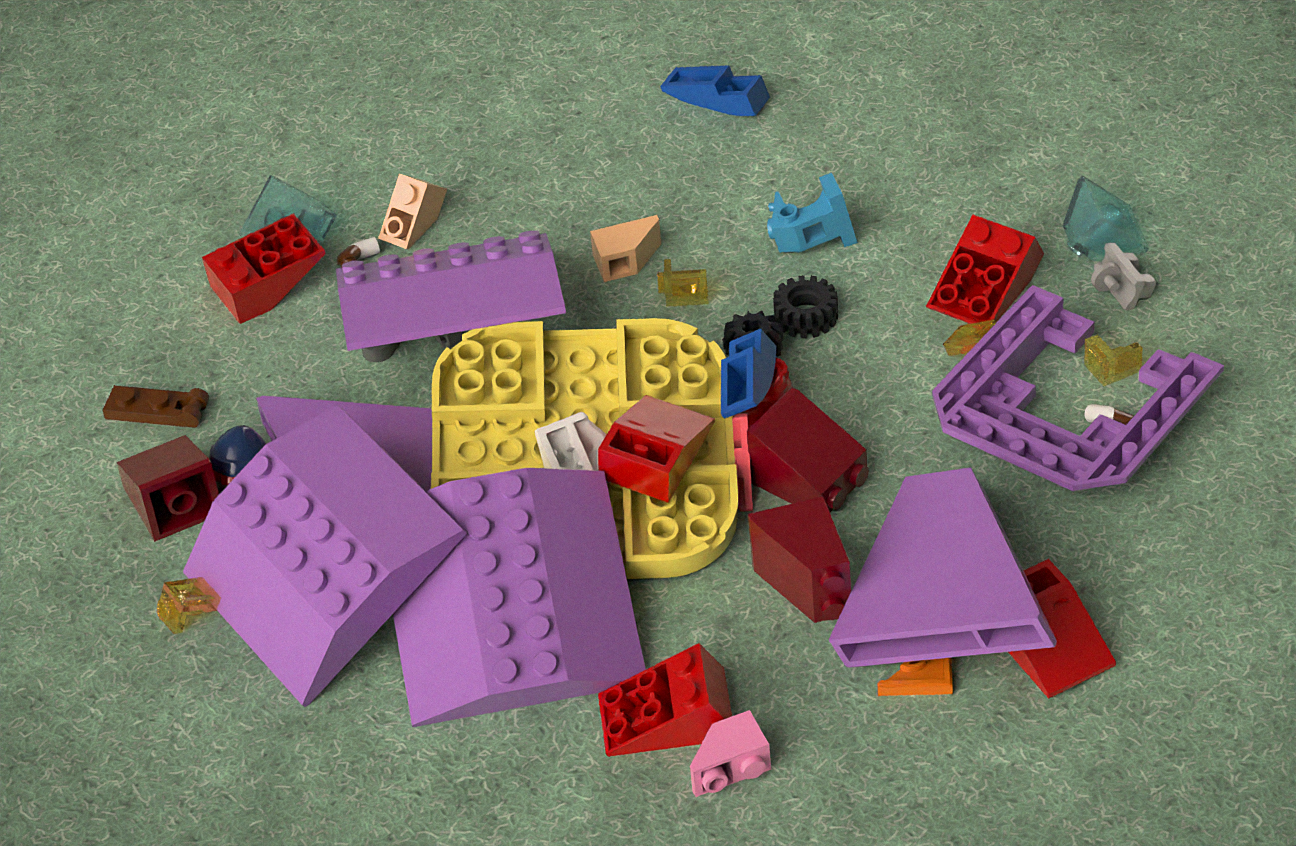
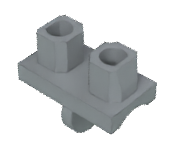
(1121, 277)

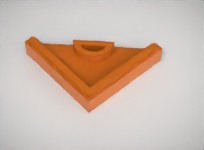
(919, 678)

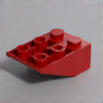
(262, 267)
(986, 272)
(652, 447)
(1079, 645)
(665, 704)

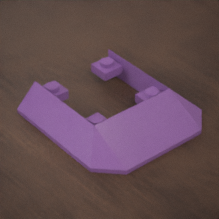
(985, 400)

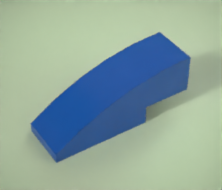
(717, 89)
(746, 372)

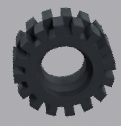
(806, 293)

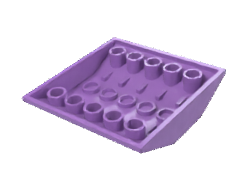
(448, 290)
(318, 548)
(523, 603)

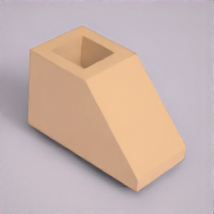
(411, 211)
(625, 247)

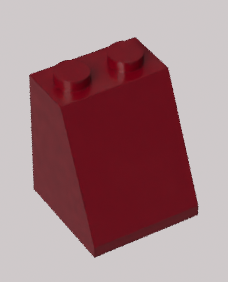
(804, 453)
(169, 486)
(802, 557)

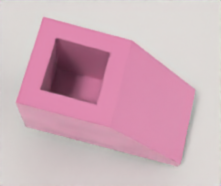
(730, 753)

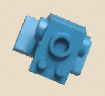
(790, 223)

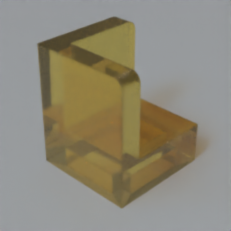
(1111, 364)

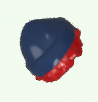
(233, 452)

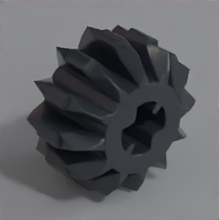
(749, 323)

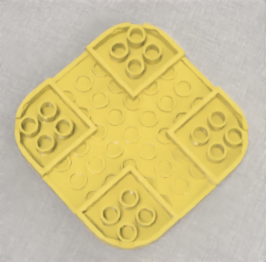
(520, 378)

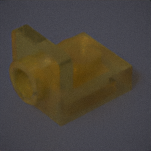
(683, 286)
(966, 337)
(185, 598)

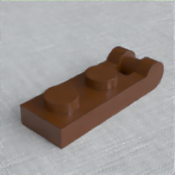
(156, 406)

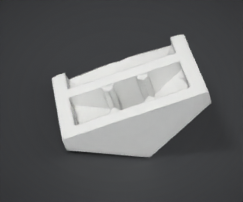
(570, 443)

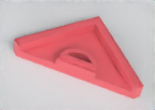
(742, 462)

